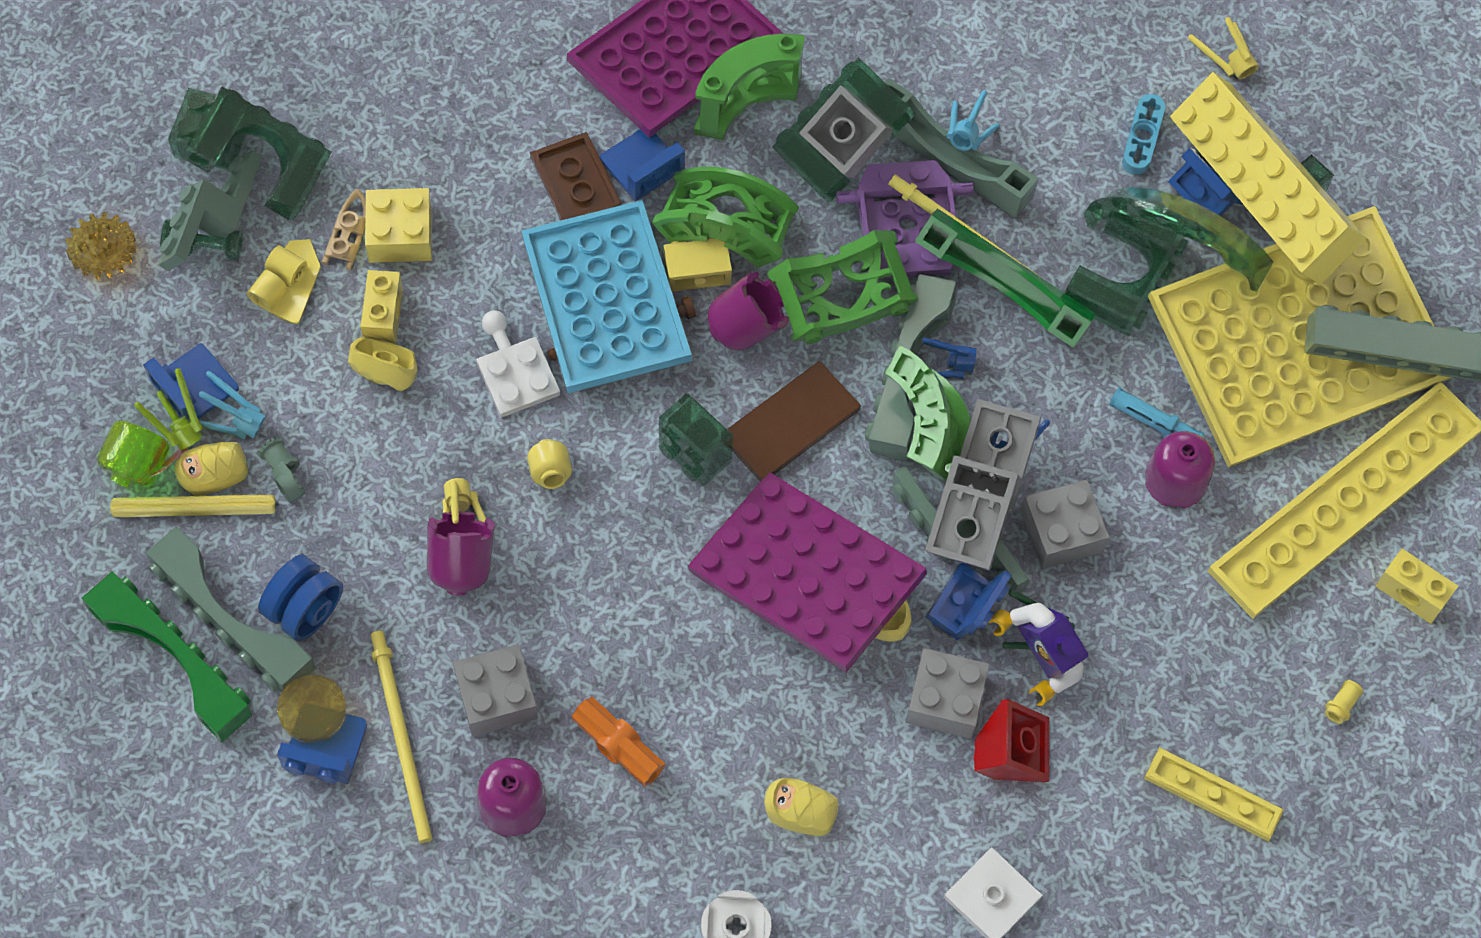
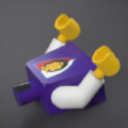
(1052, 643)

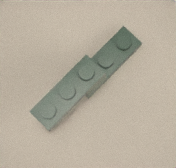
(209, 209)
(923, 515)

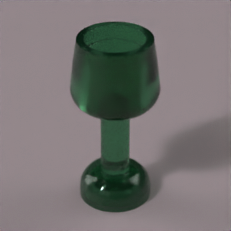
(231, 244)

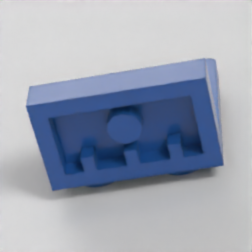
(643, 163)
(194, 367)

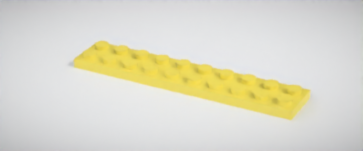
(1345, 500)

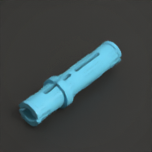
(1149, 414)

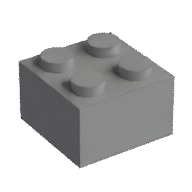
(846, 131)
(1064, 524)
(495, 690)
(947, 693)

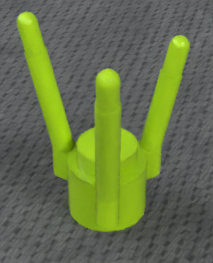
(184, 431)

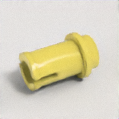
(1340, 707)

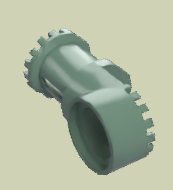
(283, 467)

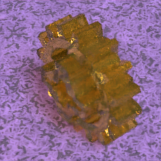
(110, 253)

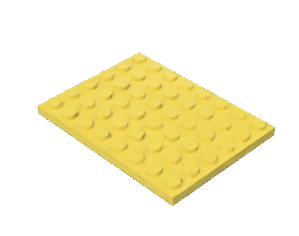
(1249, 346)

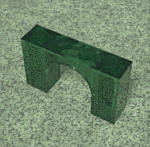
(299, 156)
(807, 159)
(1123, 304)

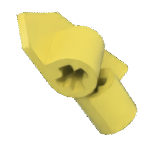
(287, 280)

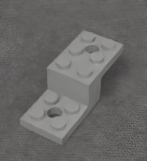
(983, 484)

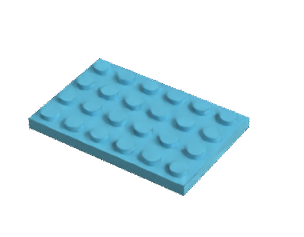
(606, 296)

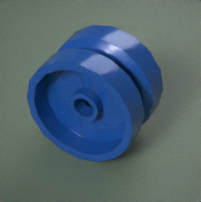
(300, 597)

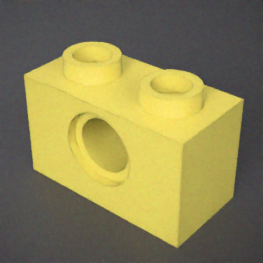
(382, 305)
(1416, 586)

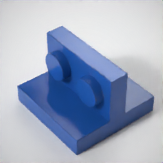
(1202, 184)

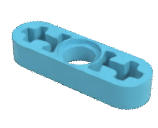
(1147, 146)

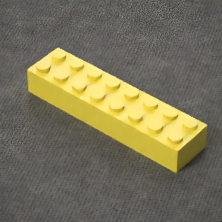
(1267, 178)

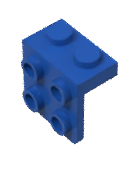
(967, 601)
(326, 759)

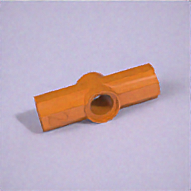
(618, 741)

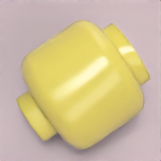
(549, 463)

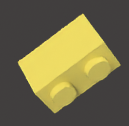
(697, 264)

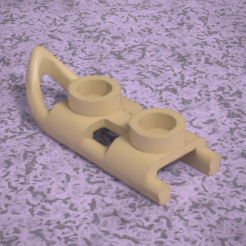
(348, 223)

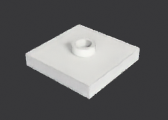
(992, 895)

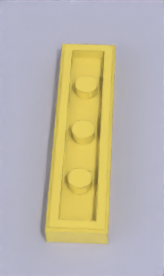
(1214, 794)

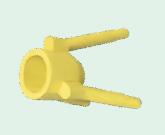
(1241, 60)
(458, 499)

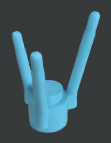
(965, 132)
(247, 420)

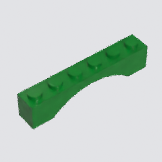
(1038, 297)
(121, 610)

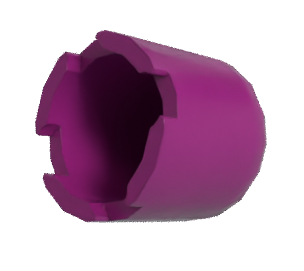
(746, 313)
(1180, 469)
(459, 552)
(514, 809)

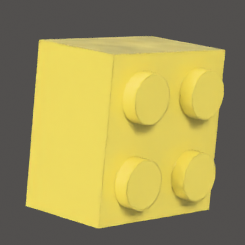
(398, 225)

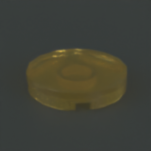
(311, 708)

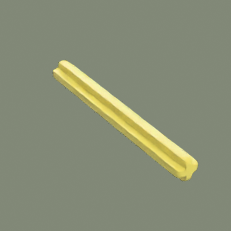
(193, 505)

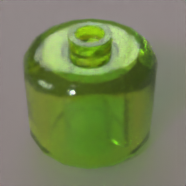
(132, 454)

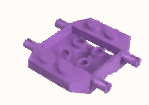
(889, 213)

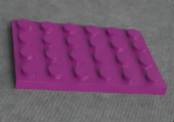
(660, 51)
(807, 571)

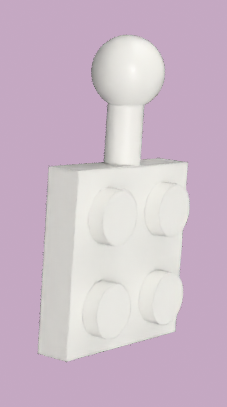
(516, 373)

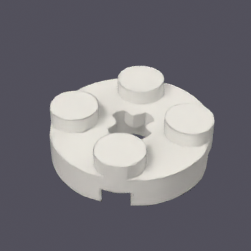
(736, 905)

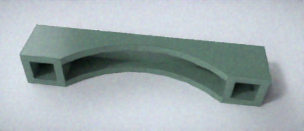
(995, 179)
(894, 422)
(273, 654)

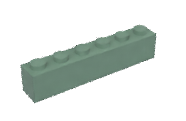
(1394, 343)

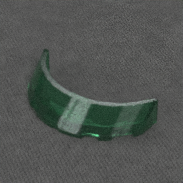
(1187, 220)

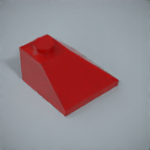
(1014, 744)

